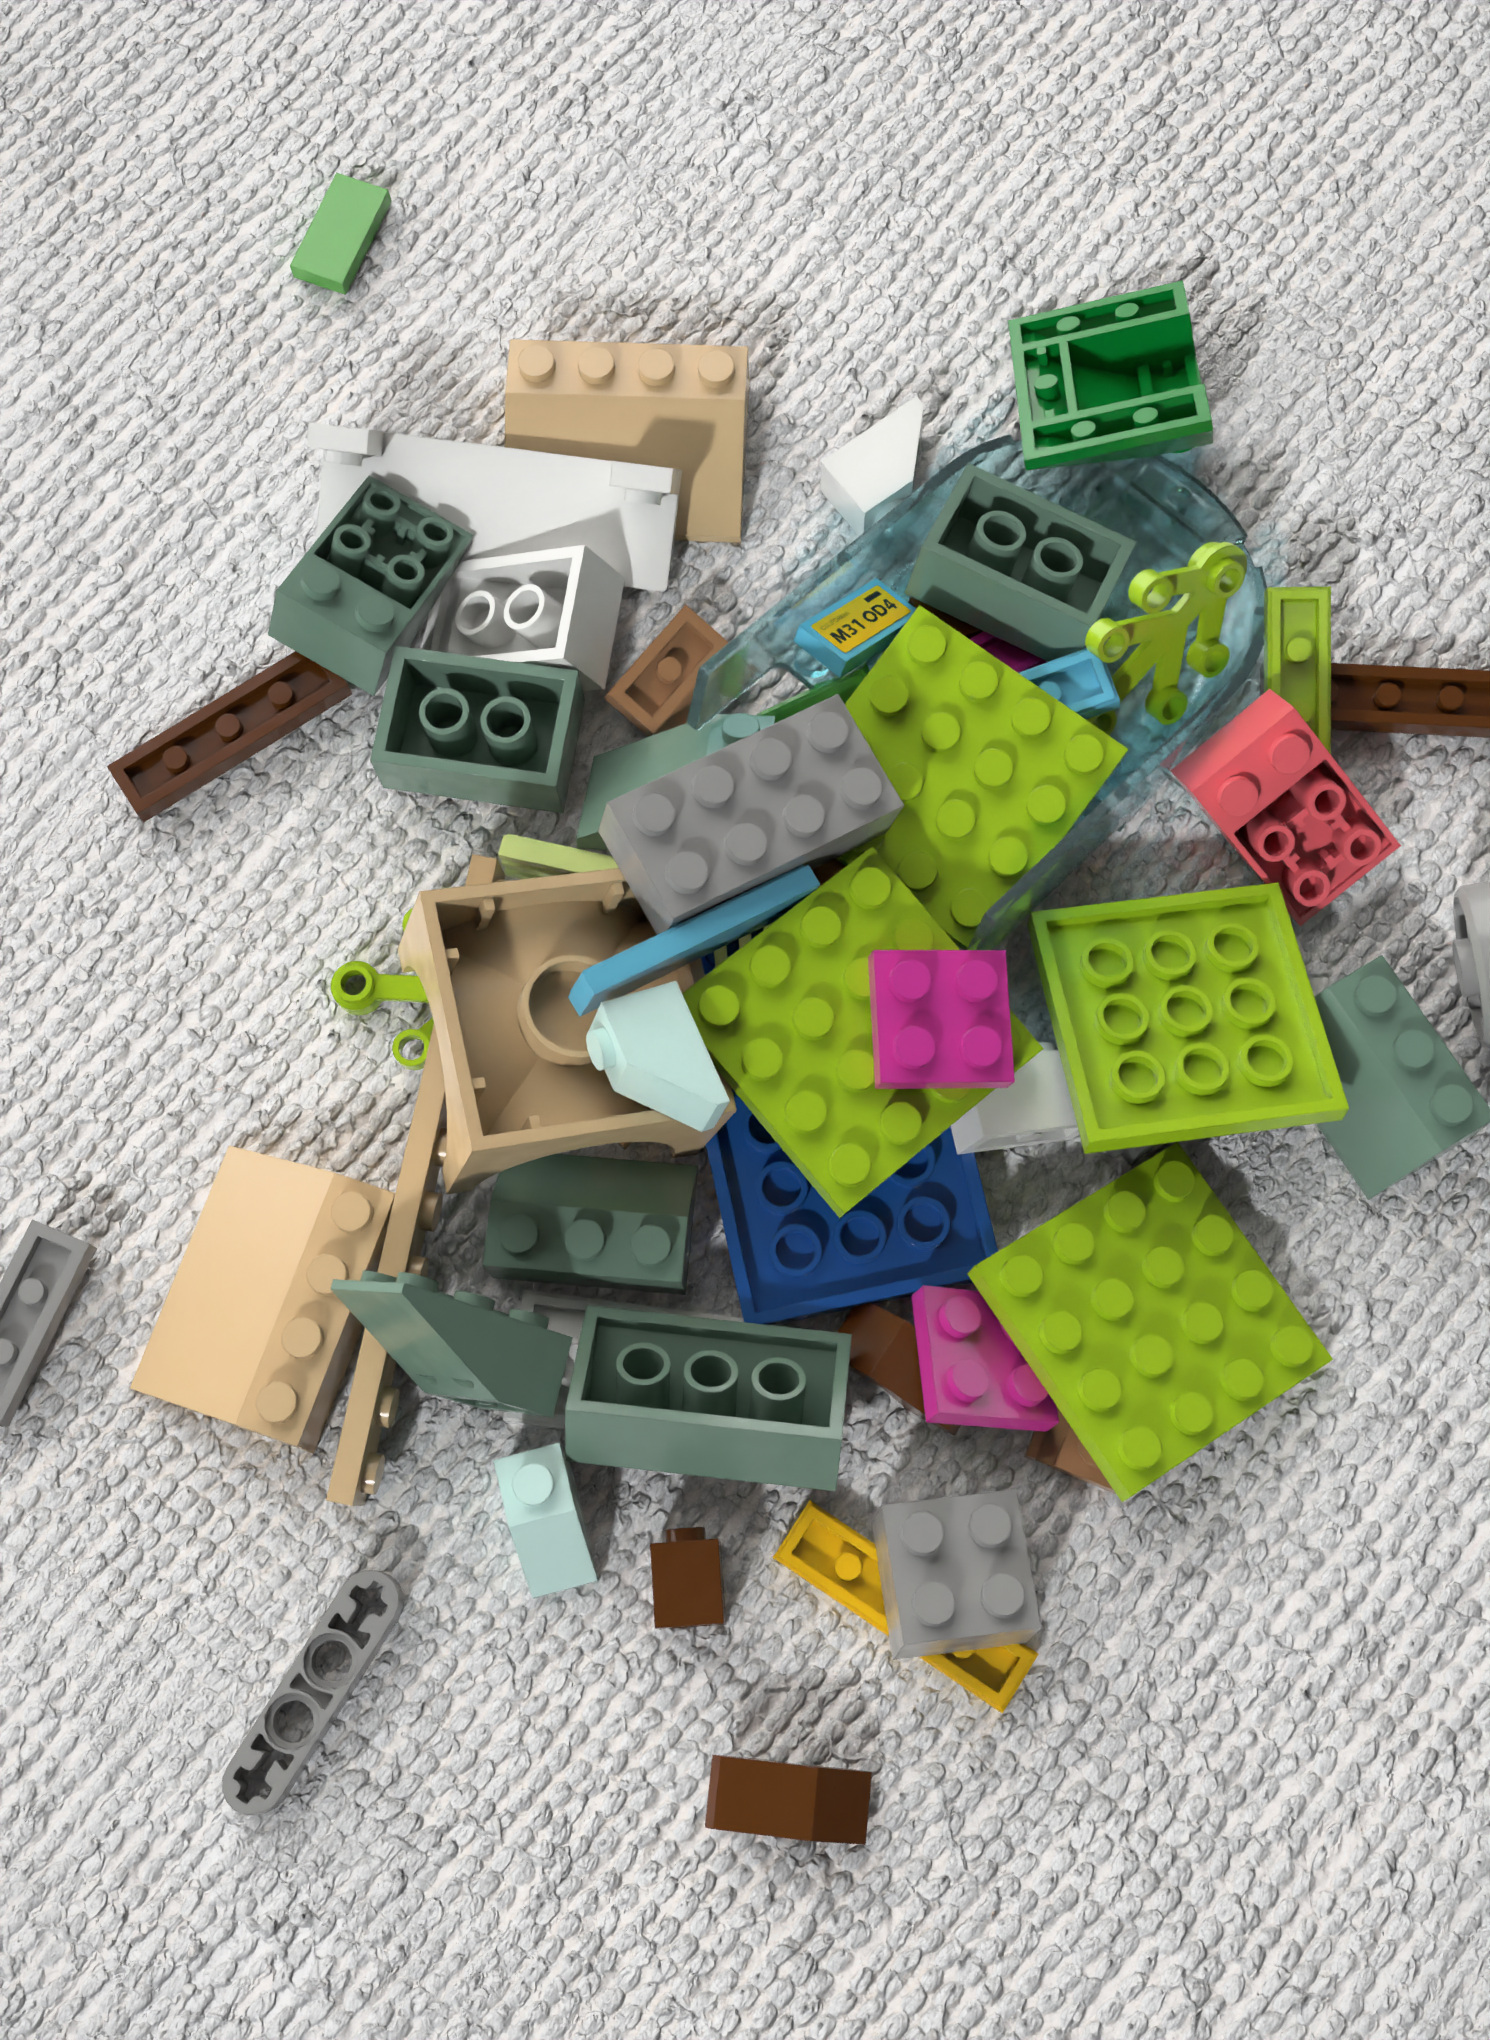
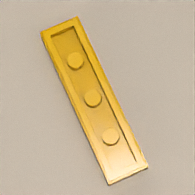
(847, 1571)

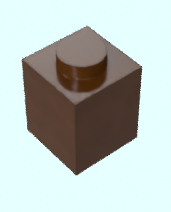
(687, 1580)

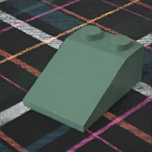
(651, 758)

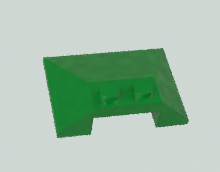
(1109, 380)

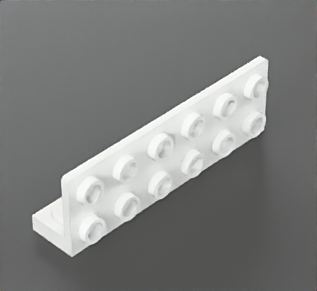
(513, 496)

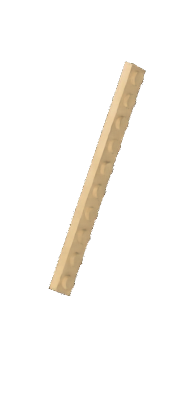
(414, 1211)

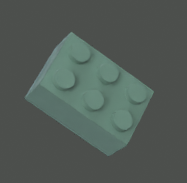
(1018, 565)
(478, 729)

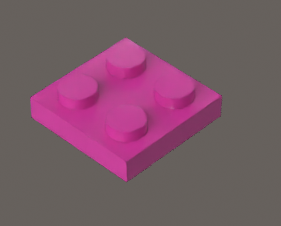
(940, 1019)
(973, 1367)

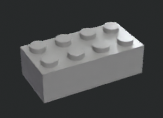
(750, 814)

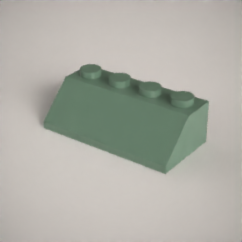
(708, 1398)

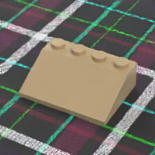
(641, 407)
(252, 1305)

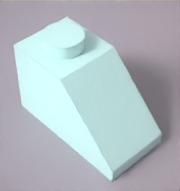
(657, 1055)
(546, 1519)

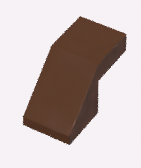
(887, 1355)
(788, 1800)

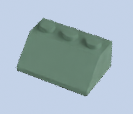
(1398, 1078)
(593, 1223)

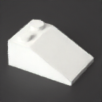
(532, 610)

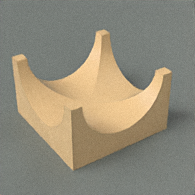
(507, 1035)

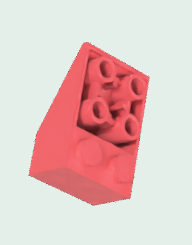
(1286, 805)

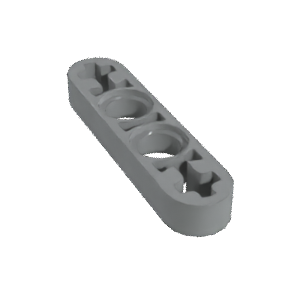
(320, 1695)

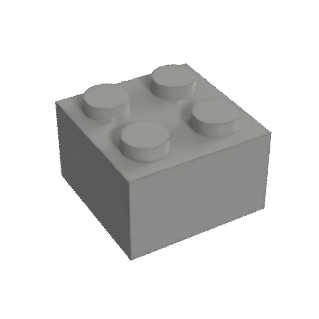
(955, 1574)

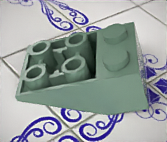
(367, 584)
(460, 1344)

